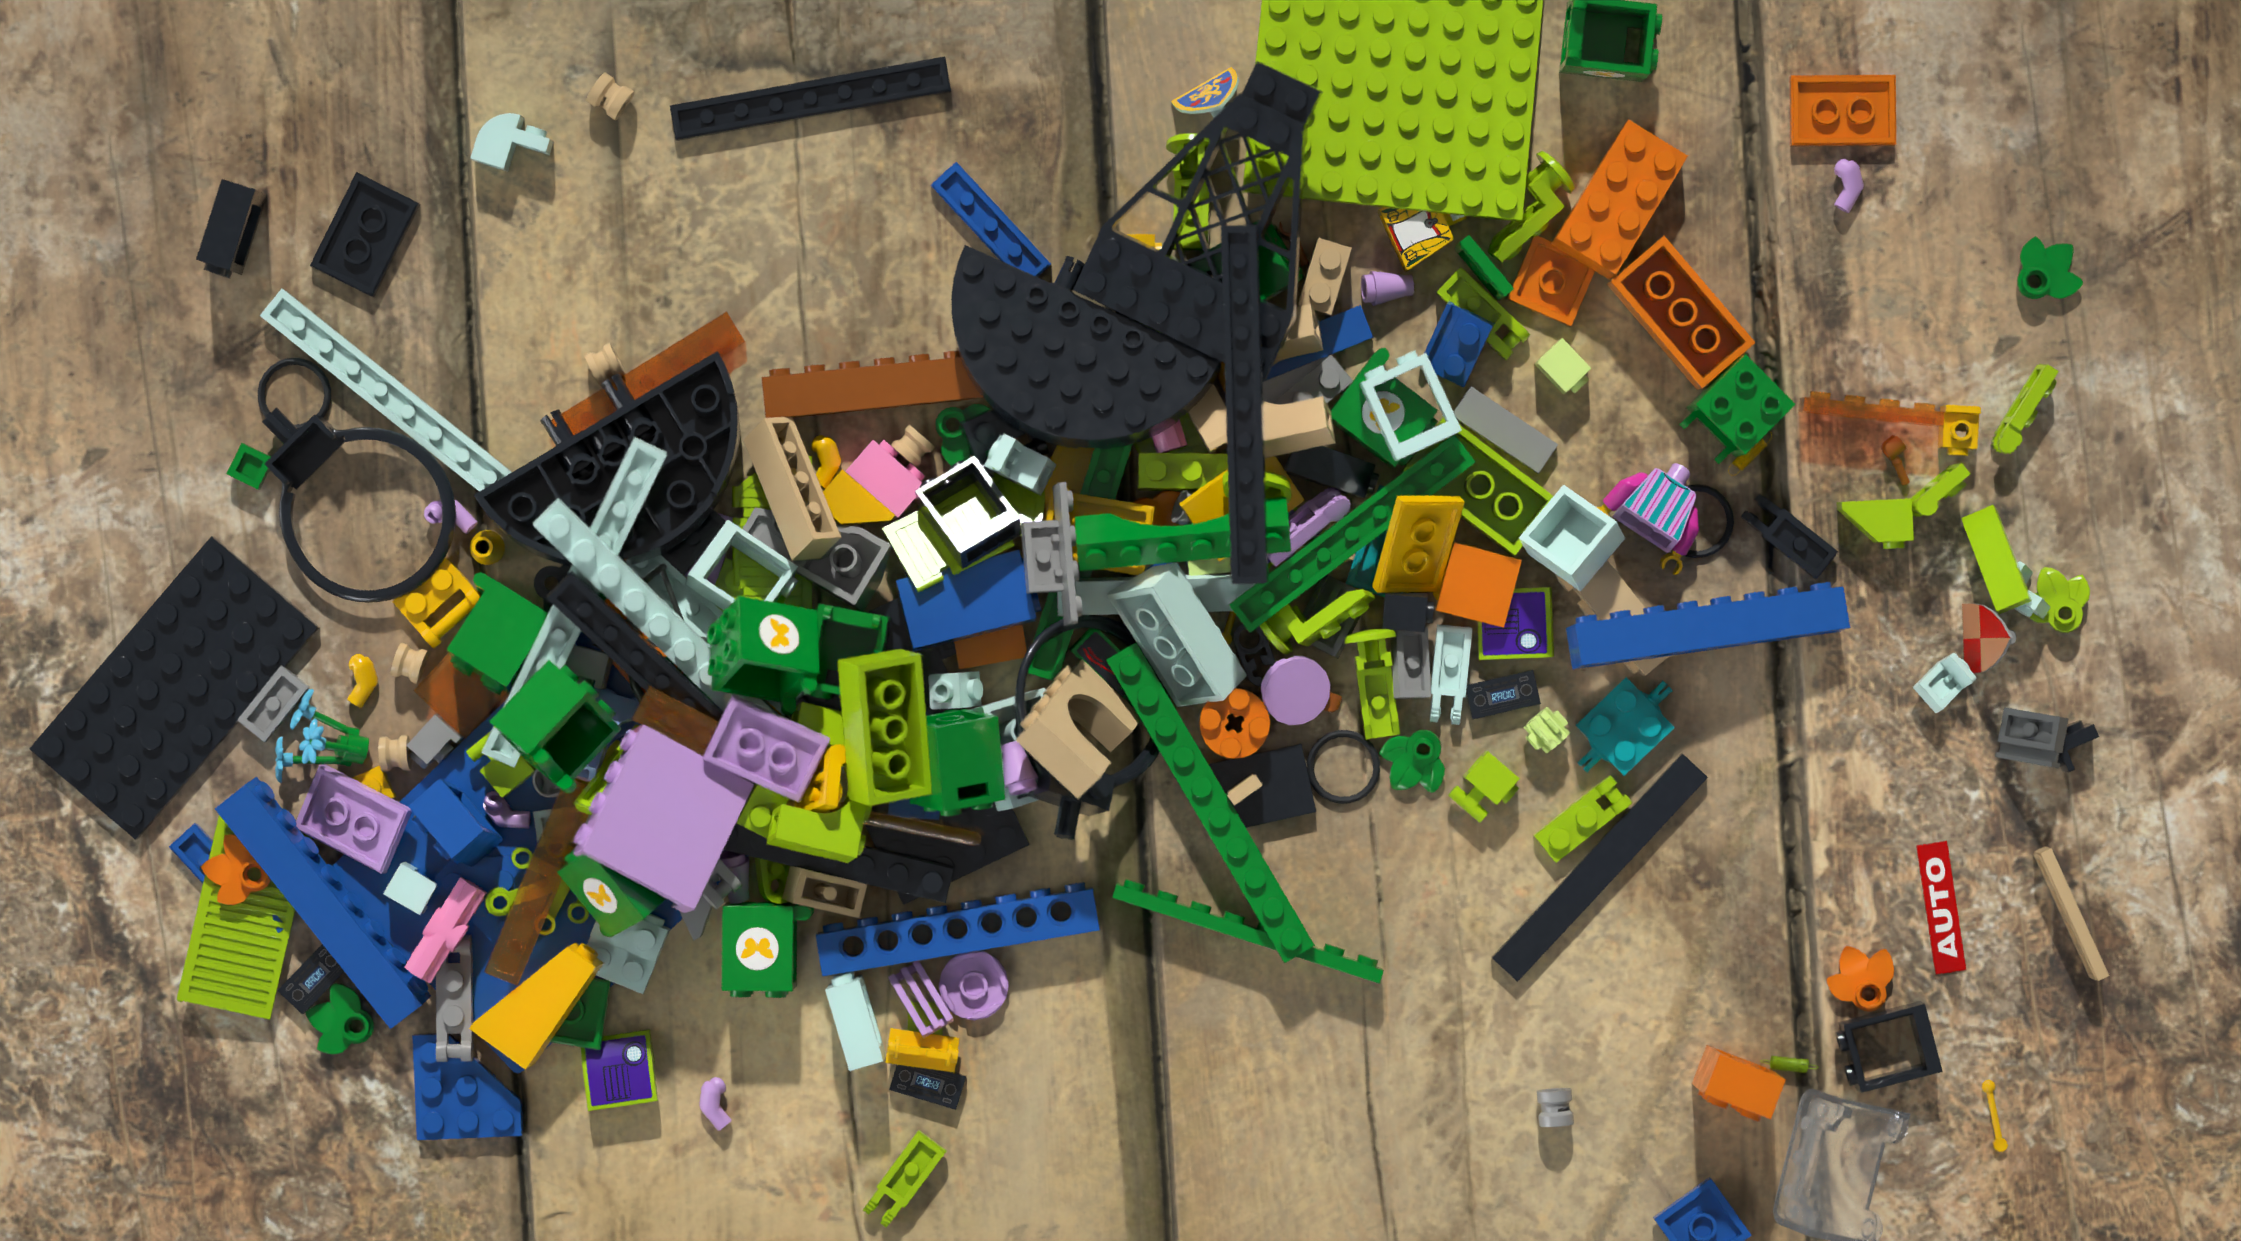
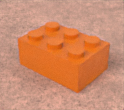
(1736, 1081)

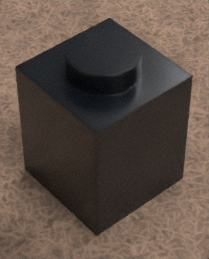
(1407, 611)

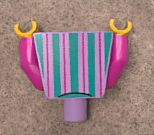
(1658, 510)

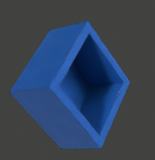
(455, 823)

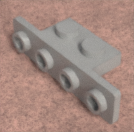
(1049, 555)

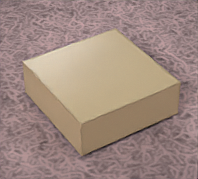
(1244, 789)

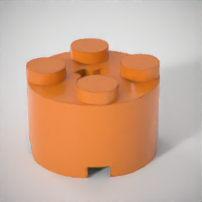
(1232, 743)

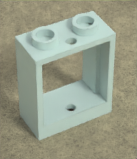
(1379, 376)
(733, 535)
(855, 1021)

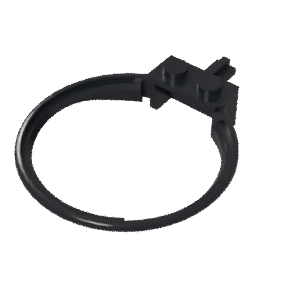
(306, 452)
(1049, 789)

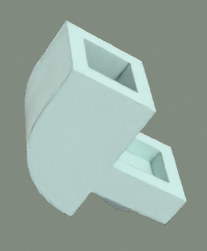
(499, 138)
(1020, 464)

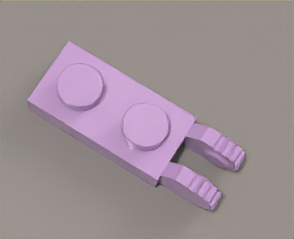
(1311, 519)

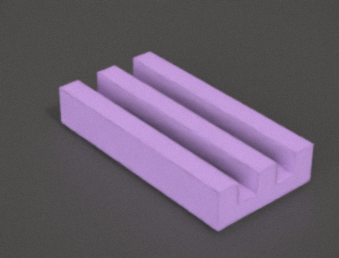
(905, 973)

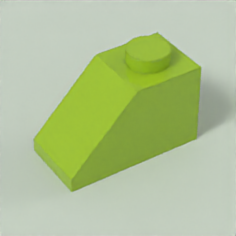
(1881, 520)

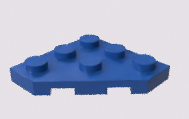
(487, 874)
(460, 1097)

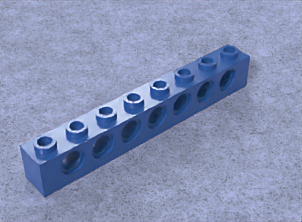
(837, 960)

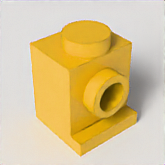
(1952, 417)

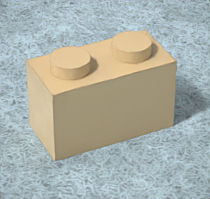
(1324, 276)
(824, 891)

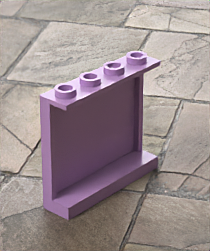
(663, 816)

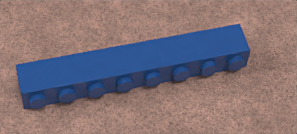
(1707, 627)
(323, 901)

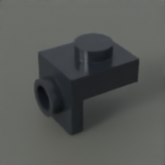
(2075, 736)

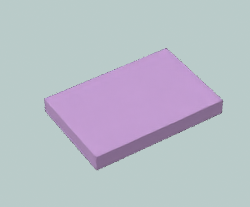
(766, 748)
(353, 818)

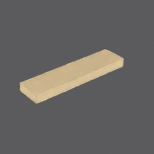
(2070, 913)

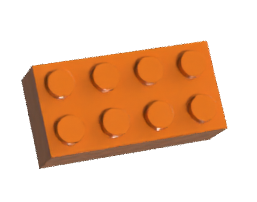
(1619, 199)
(1681, 313)

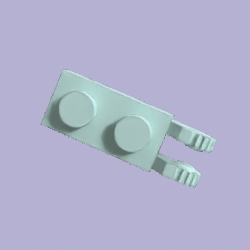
(1450, 669)

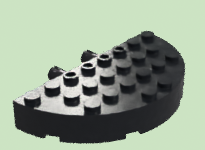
(1067, 363)
(686, 416)

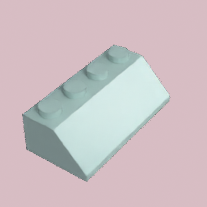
(1177, 635)

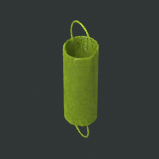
(1789, 1064)

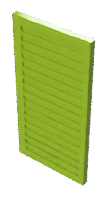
(235, 948)

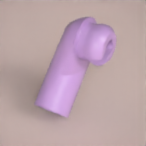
(464, 519)
(710, 1102)

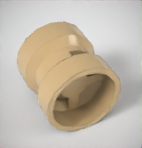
(610, 96)

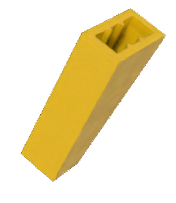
(536, 1009)

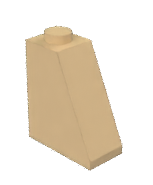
(1210, 421)

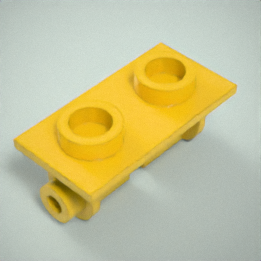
(913, 1050)

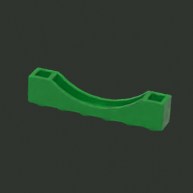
(1114, 542)

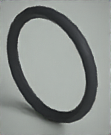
(294, 361)
(1729, 525)
(1346, 799)

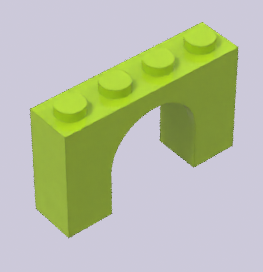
(821, 834)

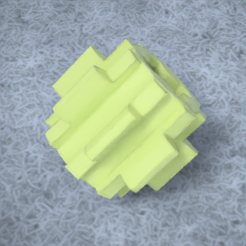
(1546, 730)

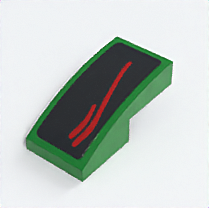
(1095, 650)

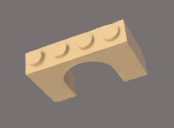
(1304, 422)
(1057, 743)

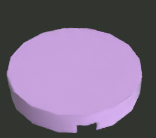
(1295, 690)
(973, 985)

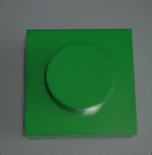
(249, 466)

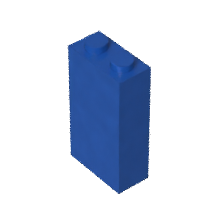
(969, 603)

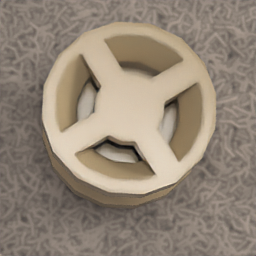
(604, 363)
(912, 446)
(409, 663)
(394, 753)

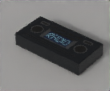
(1502, 694)
(311, 980)
(929, 1085)

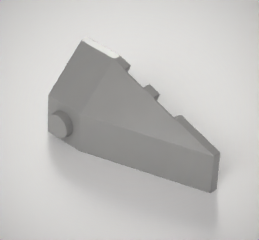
(847, 570)

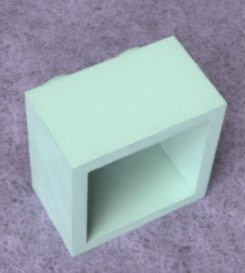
(1572, 538)

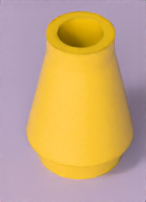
(496, 547)

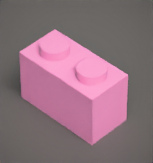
(886, 477)

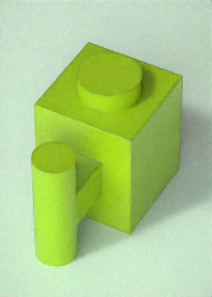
(500, 775)
(1488, 779)

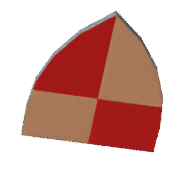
(1984, 637)

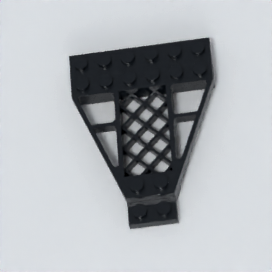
(1170, 291)

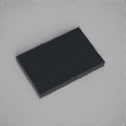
(365, 234)
(1284, 790)

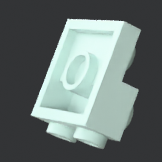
(631, 953)

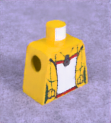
(1417, 233)

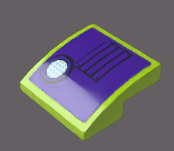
(1526, 629)
(620, 1071)

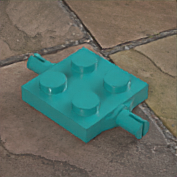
(1624, 726)

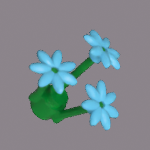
(347, 748)

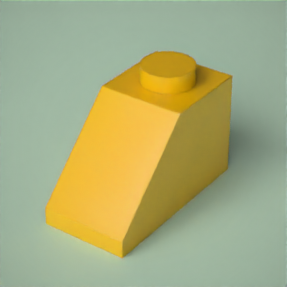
(853, 503)

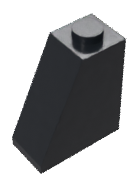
(1333, 470)

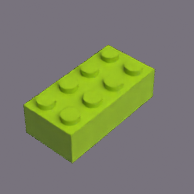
(1495, 493)
(884, 727)

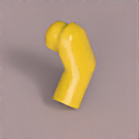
(828, 457)
(365, 678)

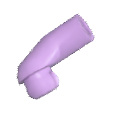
(1852, 181)
(502, 814)

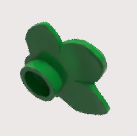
(2050, 267)
(954, 442)
(1411, 765)
(335, 1020)

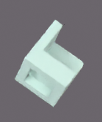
(410, 888)

